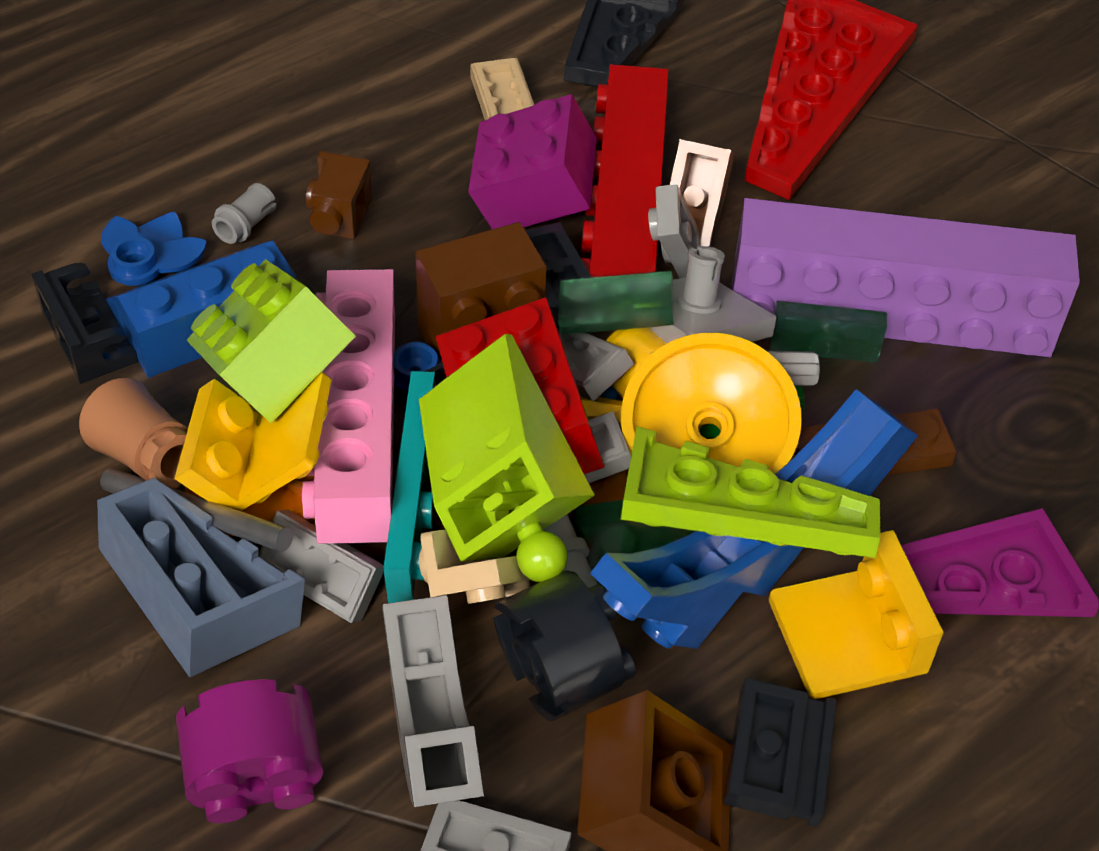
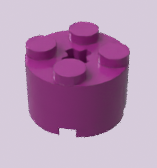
(249, 749)

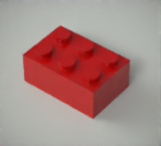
(546, 357)

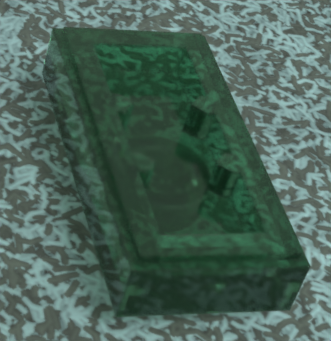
(616, 302)
(829, 331)

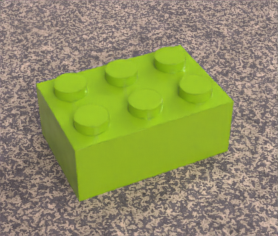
(269, 338)

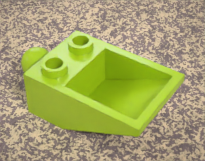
(500, 451)

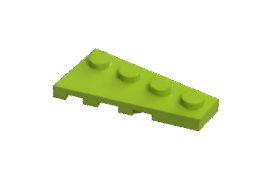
(745, 501)

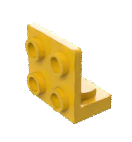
(239, 455)
(859, 624)

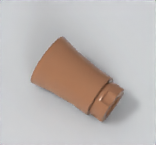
(134, 429)

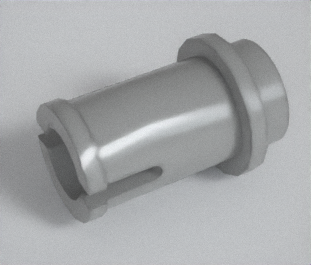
(235, 221)

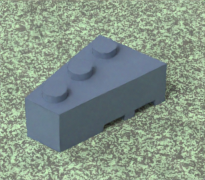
(193, 580)

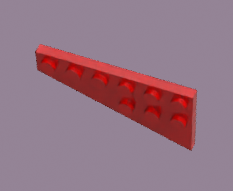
(819, 79)

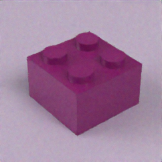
(533, 164)

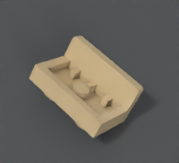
(479, 578)

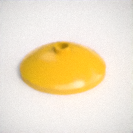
(721, 384)

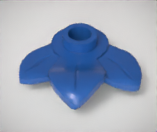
(148, 250)

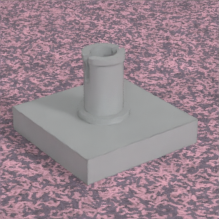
(711, 307)

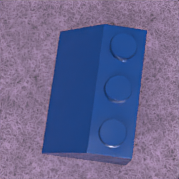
(161, 312)

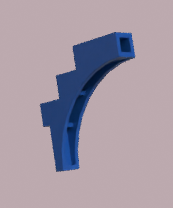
(697, 578)

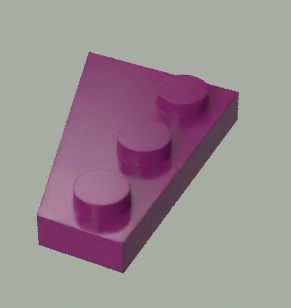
(1002, 570)

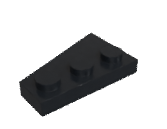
(615, 35)

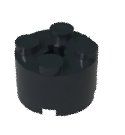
(562, 643)

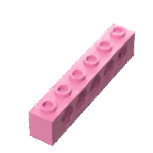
(356, 442)

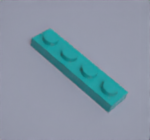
(412, 503)

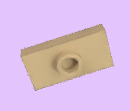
(500, 86)

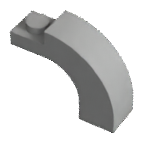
(429, 704)

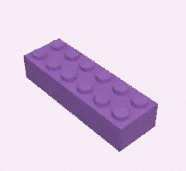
(930, 275)

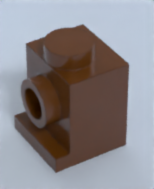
(339, 194)

